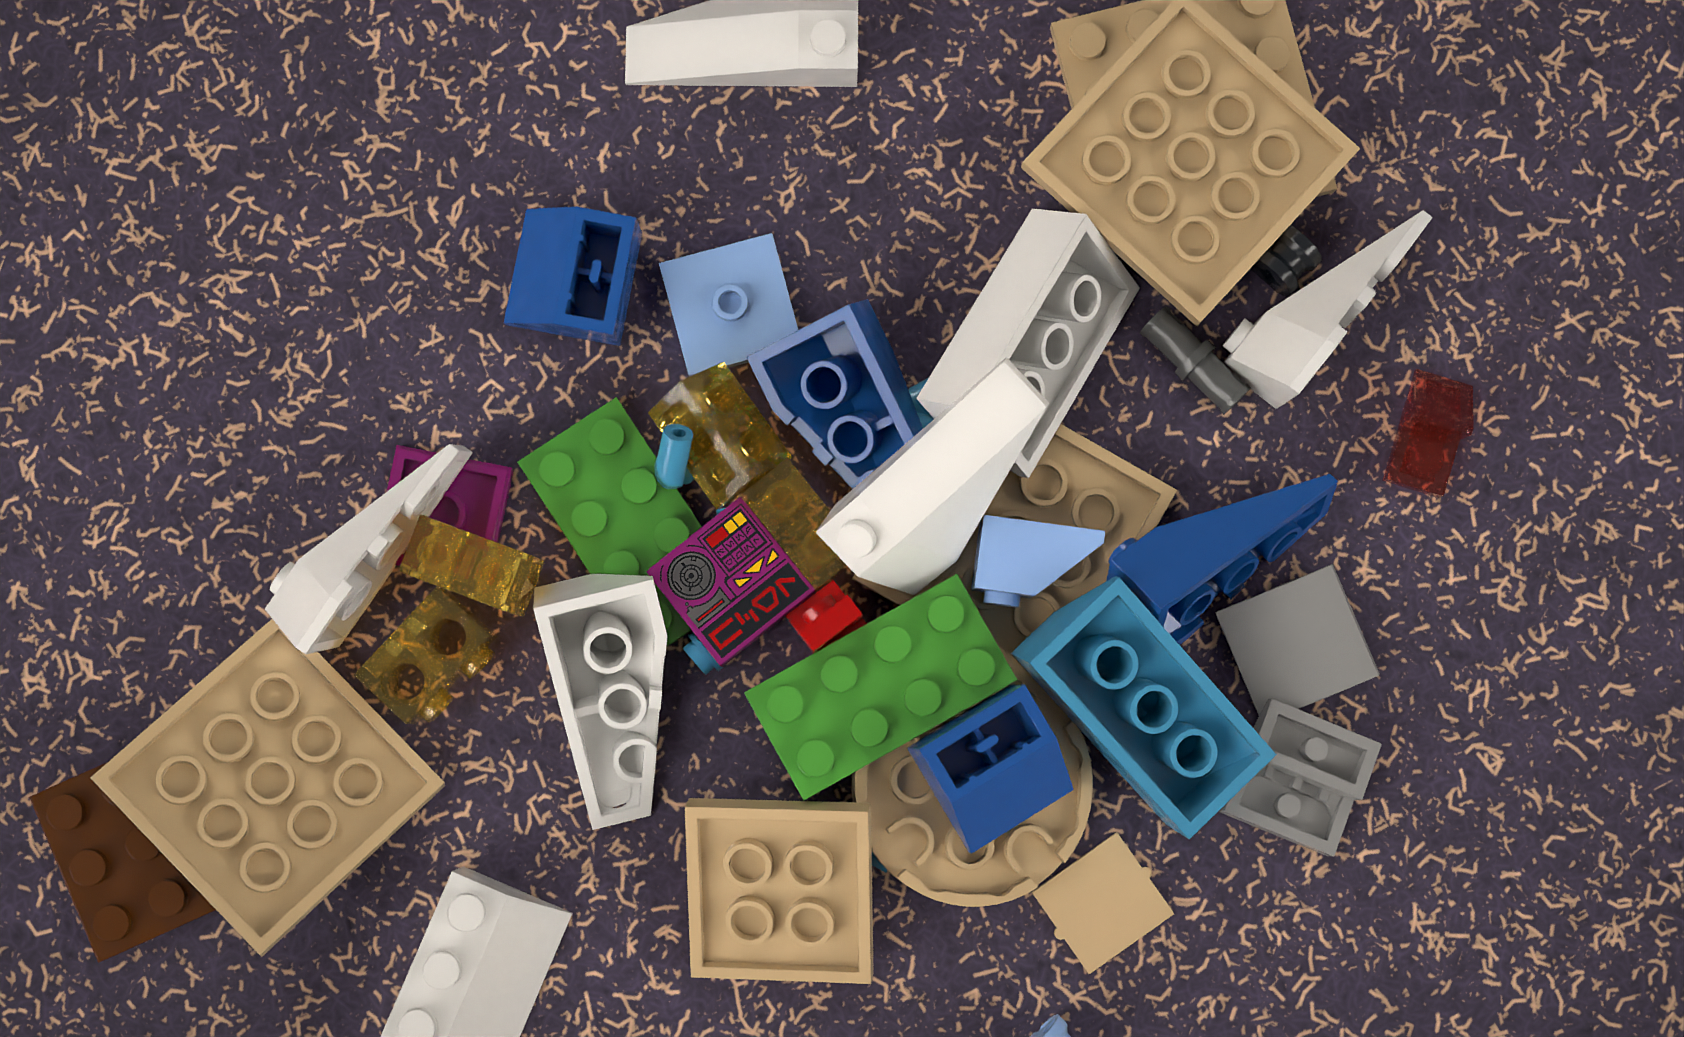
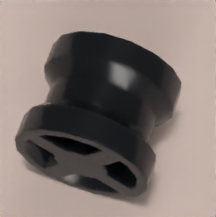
(1287, 261)

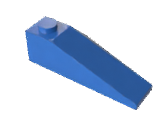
(840, 390)
(1192, 560)

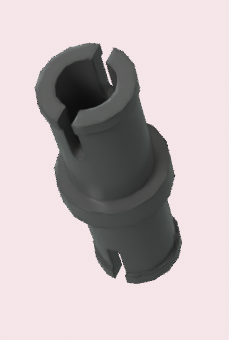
(1195, 360)

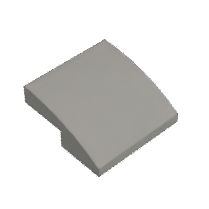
(1298, 641)
(1309, 782)

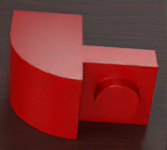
(825, 617)

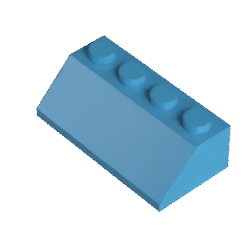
(1144, 705)

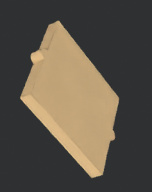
(1102, 903)

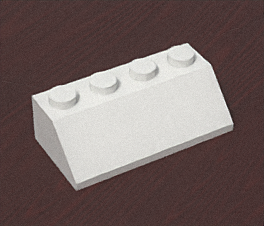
(1046, 312)
(478, 962)

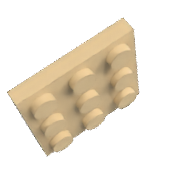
(780, 890)

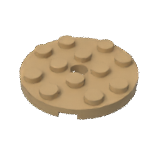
(926, 853)

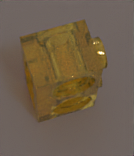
(730, 435)
(792, 516)
(471, 566)
(418, 644)

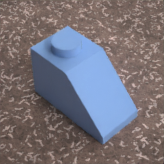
(1026, 556)

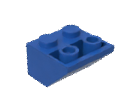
(574, 273)
(993, 766)

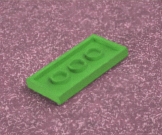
(608, 500)
(880, 686)

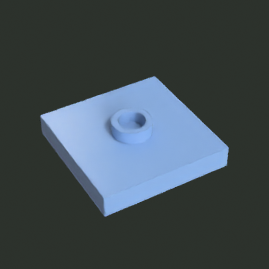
(728, 302)

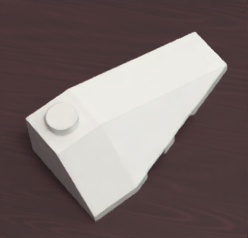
(747, 45)
(1302, 331)
(931, 494)
(339, 577)
(607, 670)

